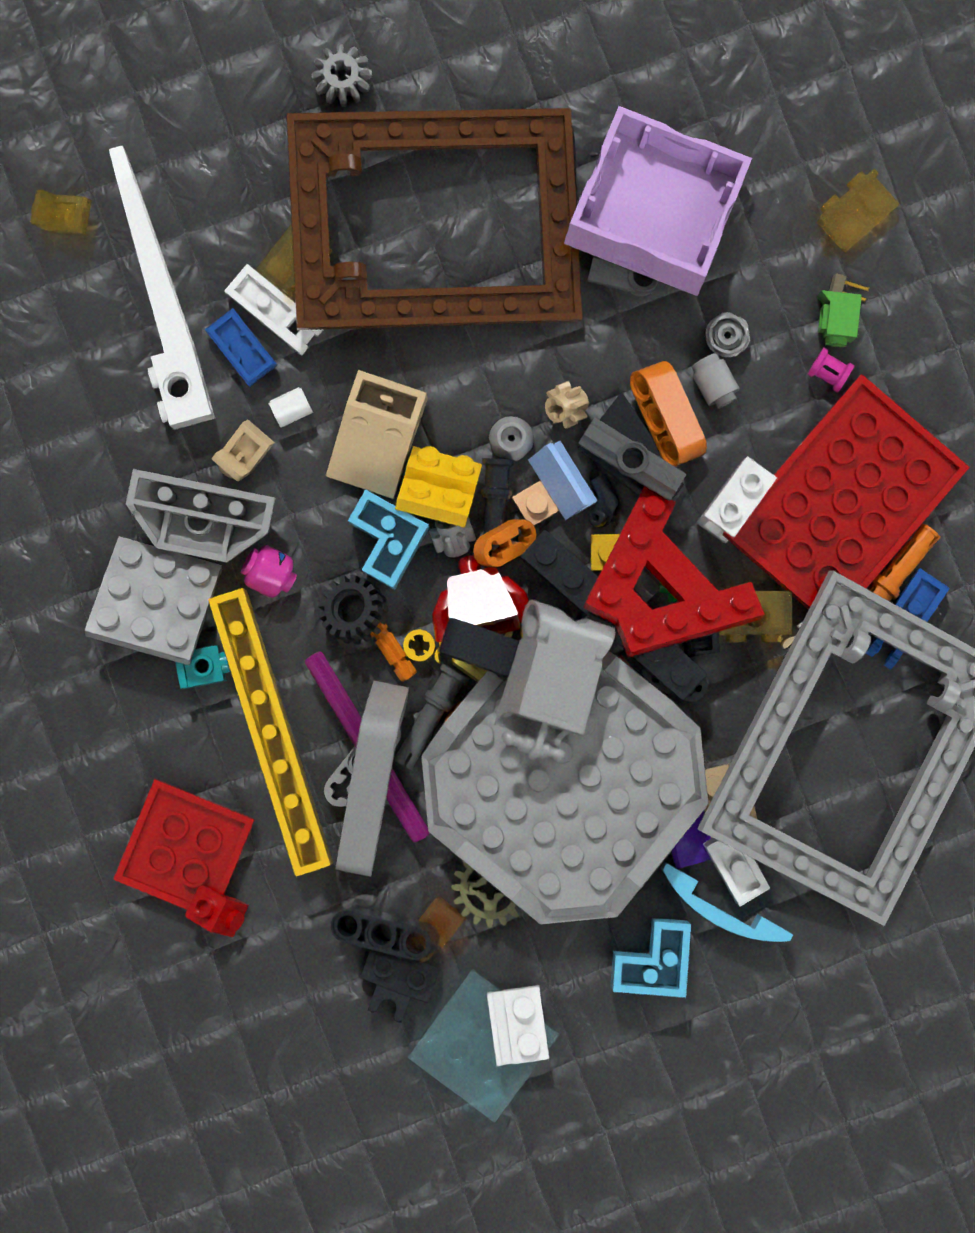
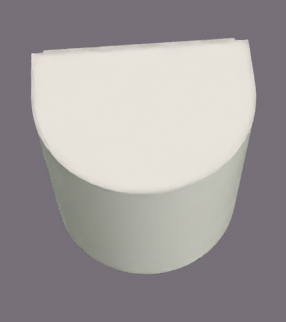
(290, 407)

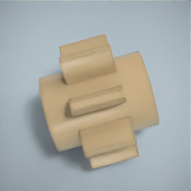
(566, 404)

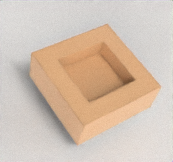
(535, 503)

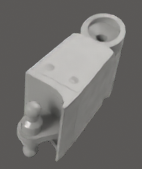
(551, 680)

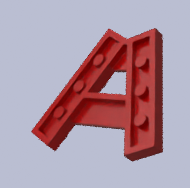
(700, 605)

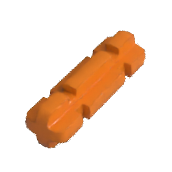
(394, 653)

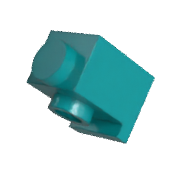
(218, 666)

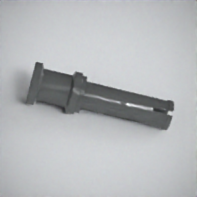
(439, 700)

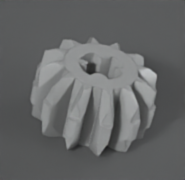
(355, 75)

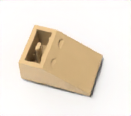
(376, 434)

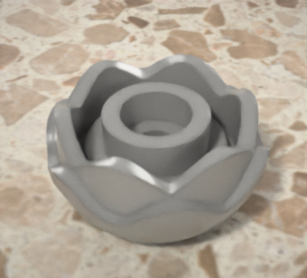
(731, 324)
(508, 449)

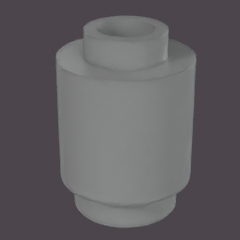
(715, 381)

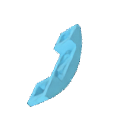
(760, 929)

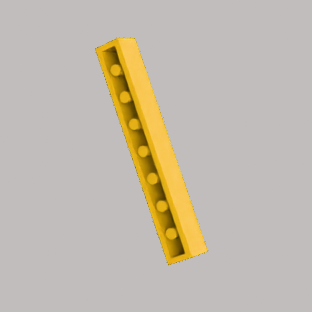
(270, 731)

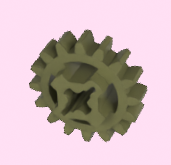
(490, 903)

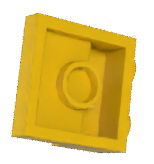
(438, 486)

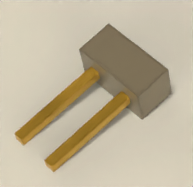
(838, 284)

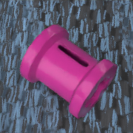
(818, 370)

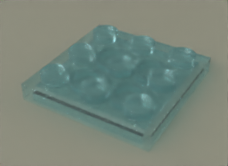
(462, 1051)

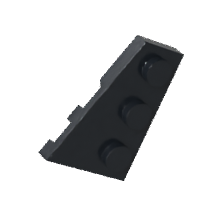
(626, 421)

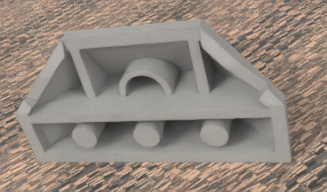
(198, 516)

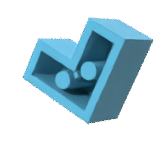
(397, 536)
(660, 971)

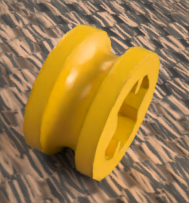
(427, 637)

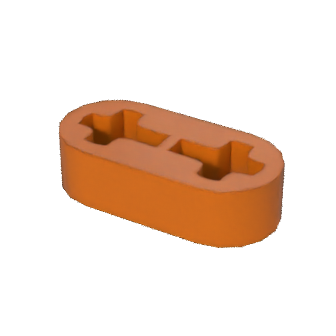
(502, 536)

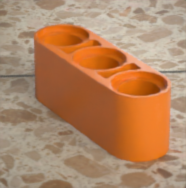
(668, 413)

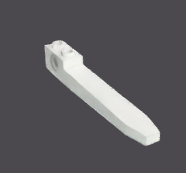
(179, 355)

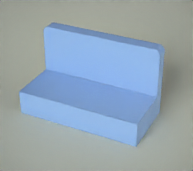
(562, 479)

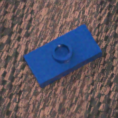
(241, 347)

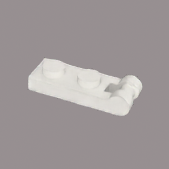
(269, 307)

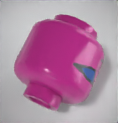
(268, 571)

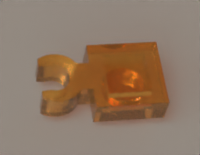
(444, 919)

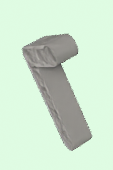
(371, 777)

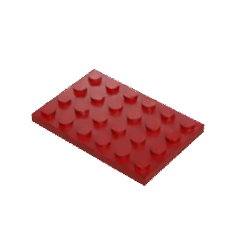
(848, 495)

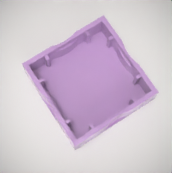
(657, 201)

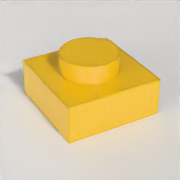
(600, 549)

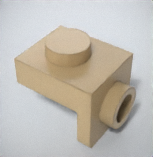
(243, 451)

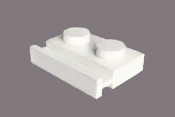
(518, 1025)

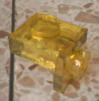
(60, 213)

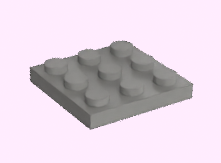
(153, 600)

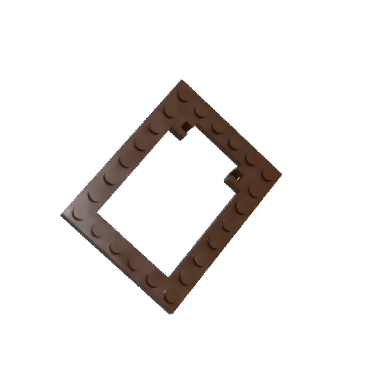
(334, 141)

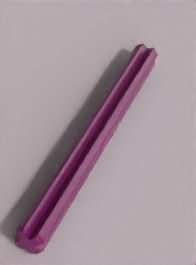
(351, 722)

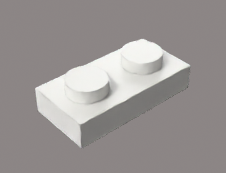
(737, 871)

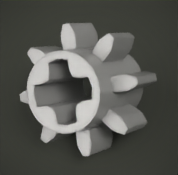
(452, 538)

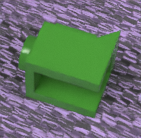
(839, 317)

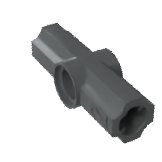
(611, 446)

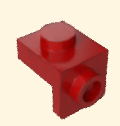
(216, 911)

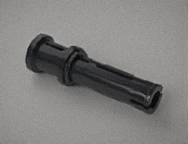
(496, 493)

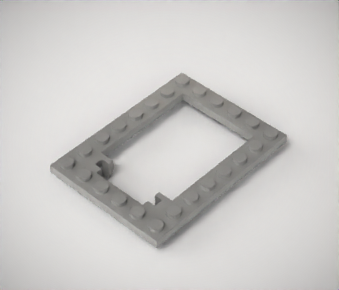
(835, 615)

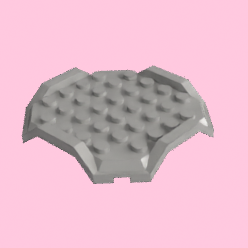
(573, 831)

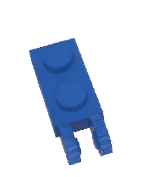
(919, 598)

